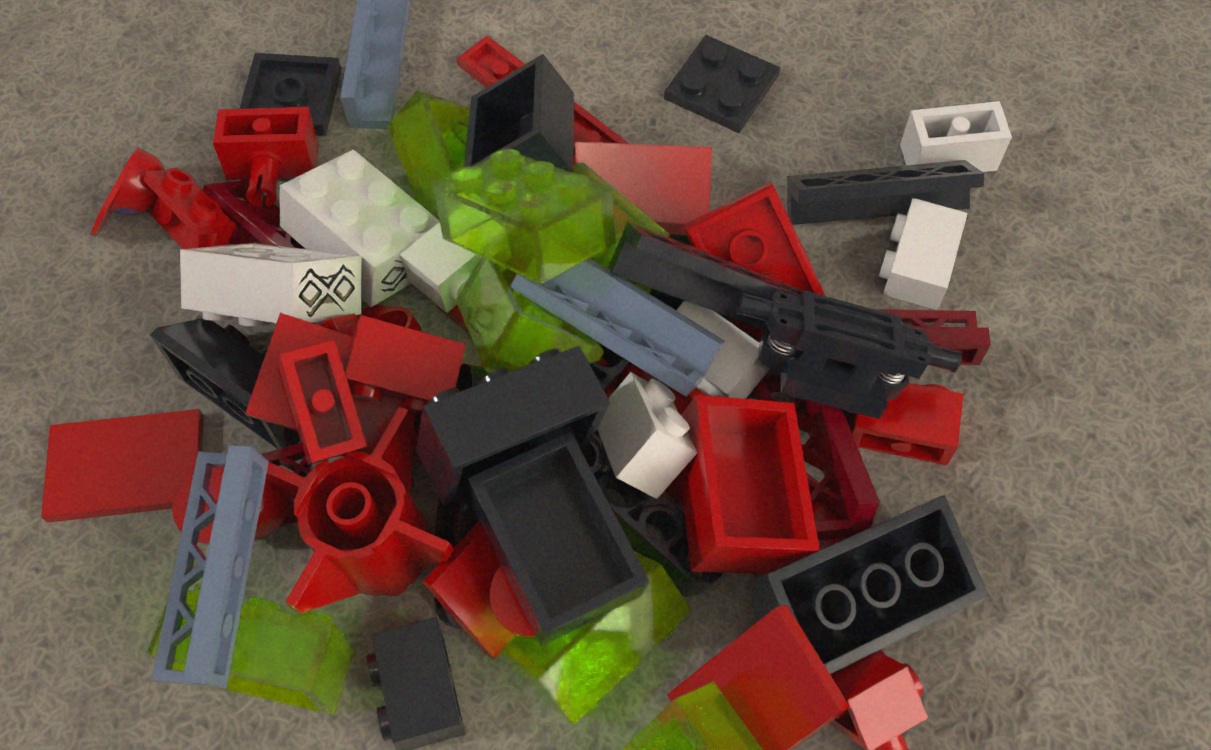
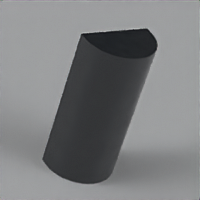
(876, 584)

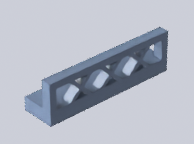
(374, 62)
(628, 322)
(223, 571)

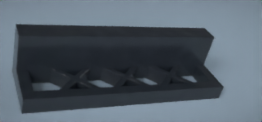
(879, 191)
(691, 273)

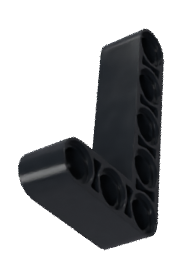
(643, 508)

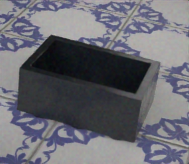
(524, 113)
(507, 417)
(556, 538)

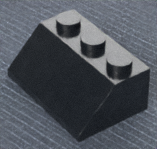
(221, 369)

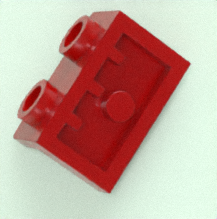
(187, 210)

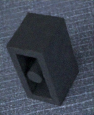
(415, 685)

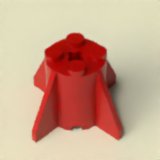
(361, 522)

